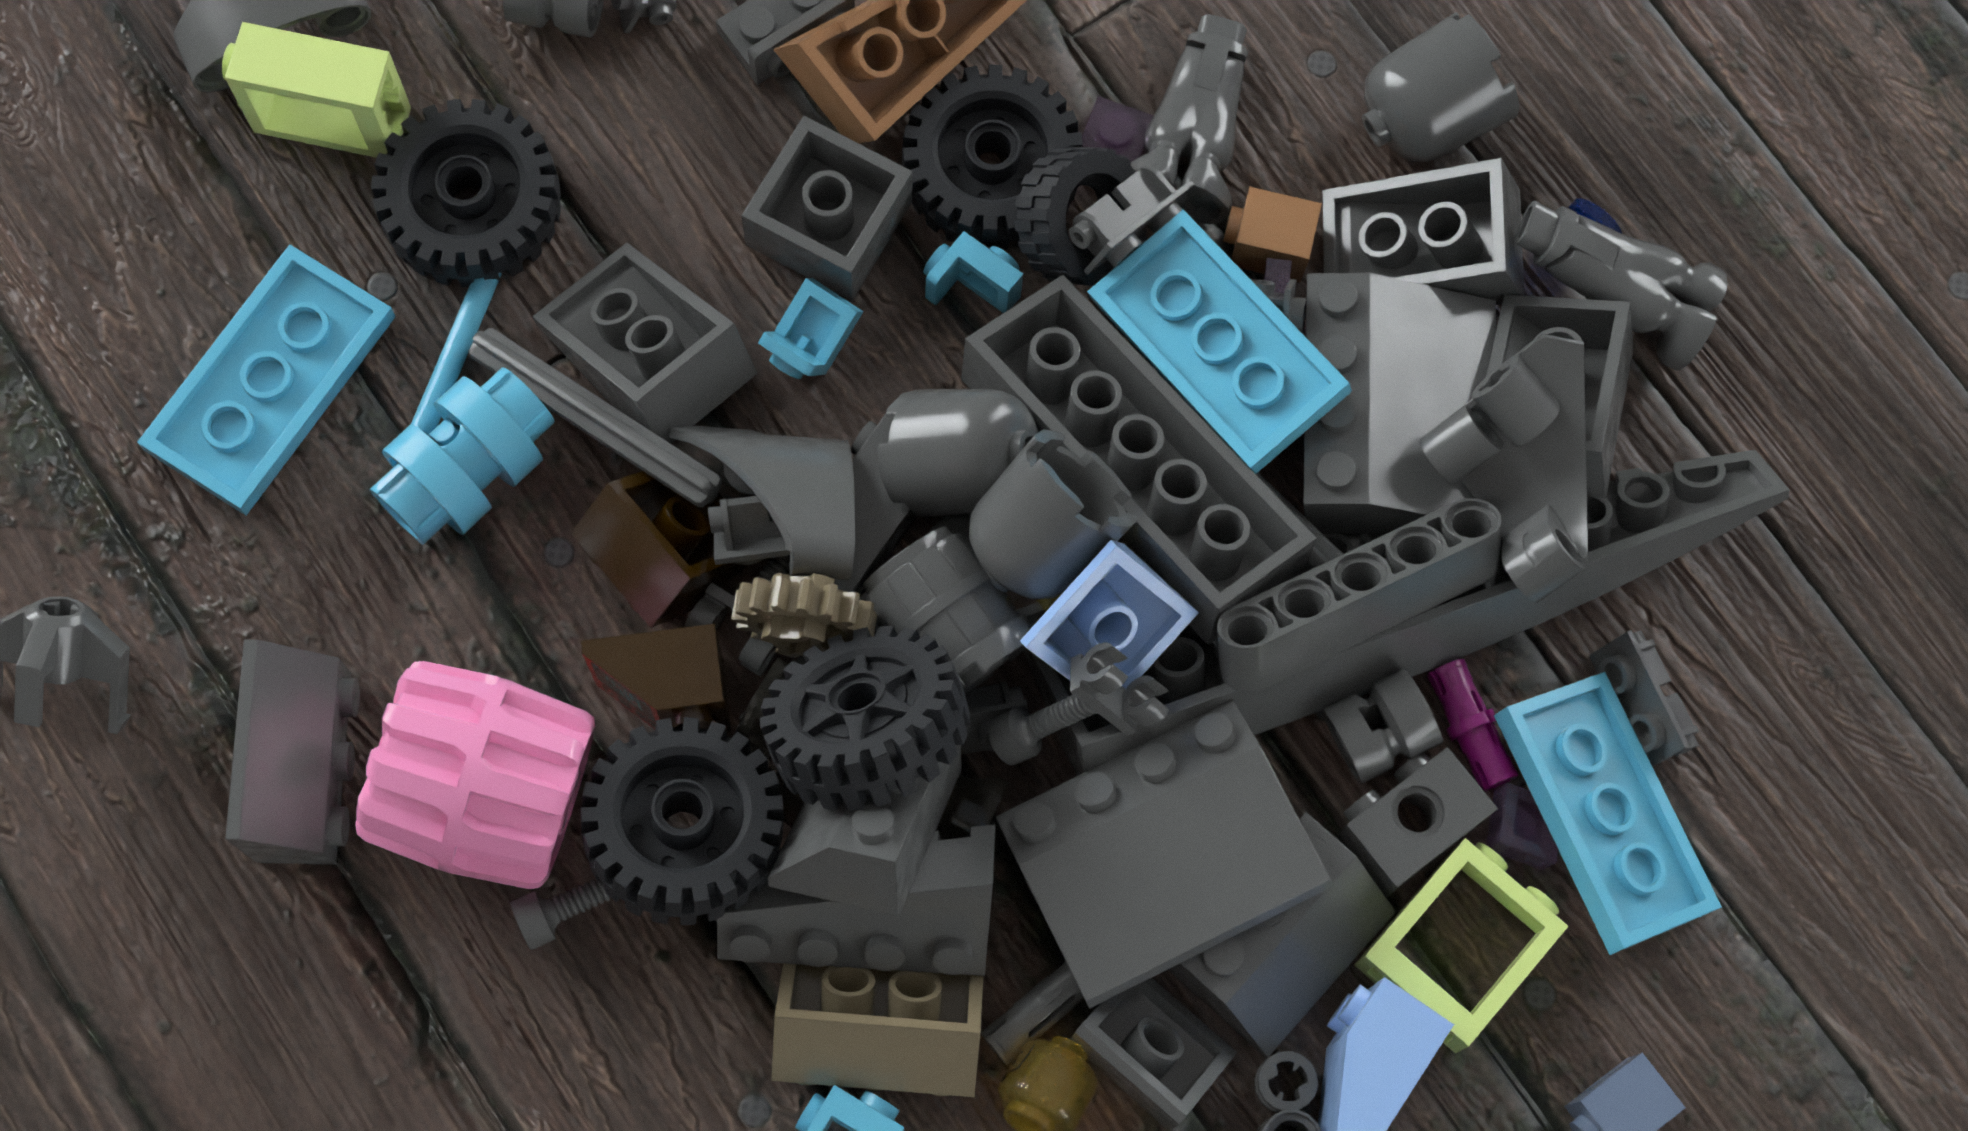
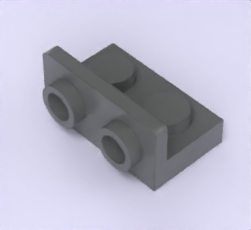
(766, 24)

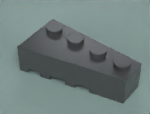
(936, 932)

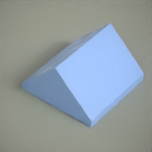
(1113, 603)

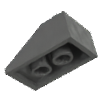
(1430, 229)
(647, 342)

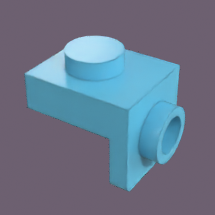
(983, 270)
(811, 331)
(853, 1114)

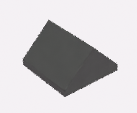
(1154, 1050)

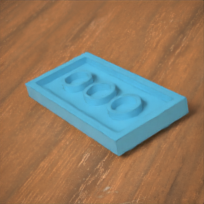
(1219, 341)
(267, 379)
(1607, 812)

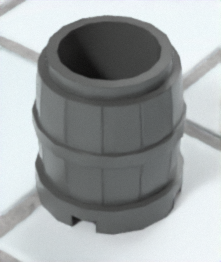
(948, 595)

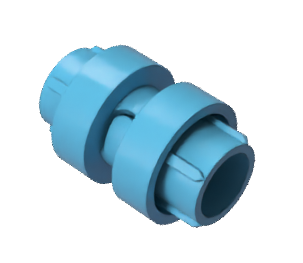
(443, 473)

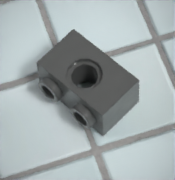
(1451, 806)

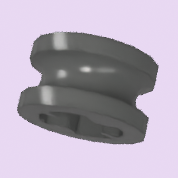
(1268, 1070)

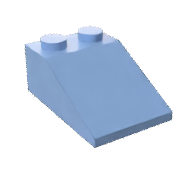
(1376, 1056)

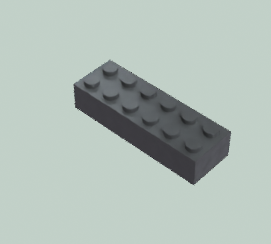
(1197, 505)

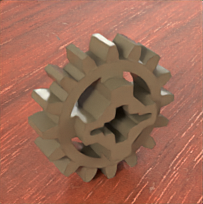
(800, 612)

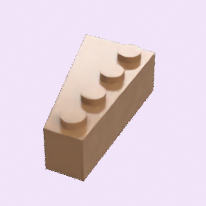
(887, 56)

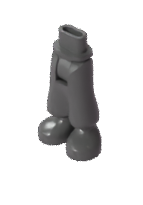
(1200, 117)
(1622, 268)

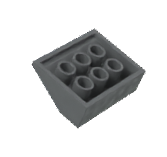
(1410, 366)
(1163, 852)

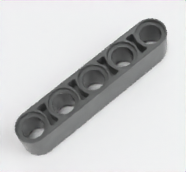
(1358, 595)

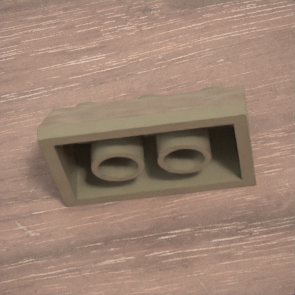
(878, 1029)

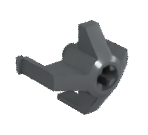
(58, 644)

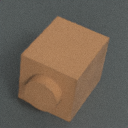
(1272, 228)

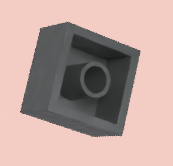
(827, 207)

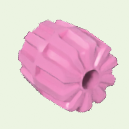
(474, 775)

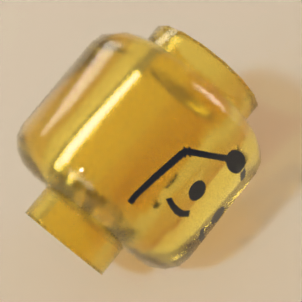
(1047, 1086)

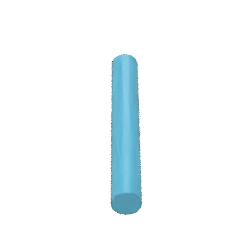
(454, 351)

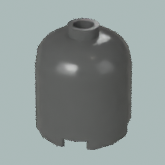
(1437, 92)
(951, 447)
(1047, 518)

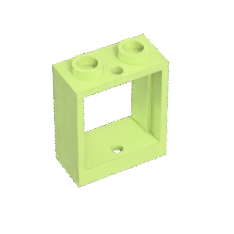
(315, 89)
(1527, 904)

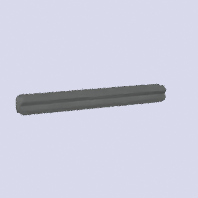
(599, 419)

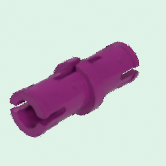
(1472, 725)

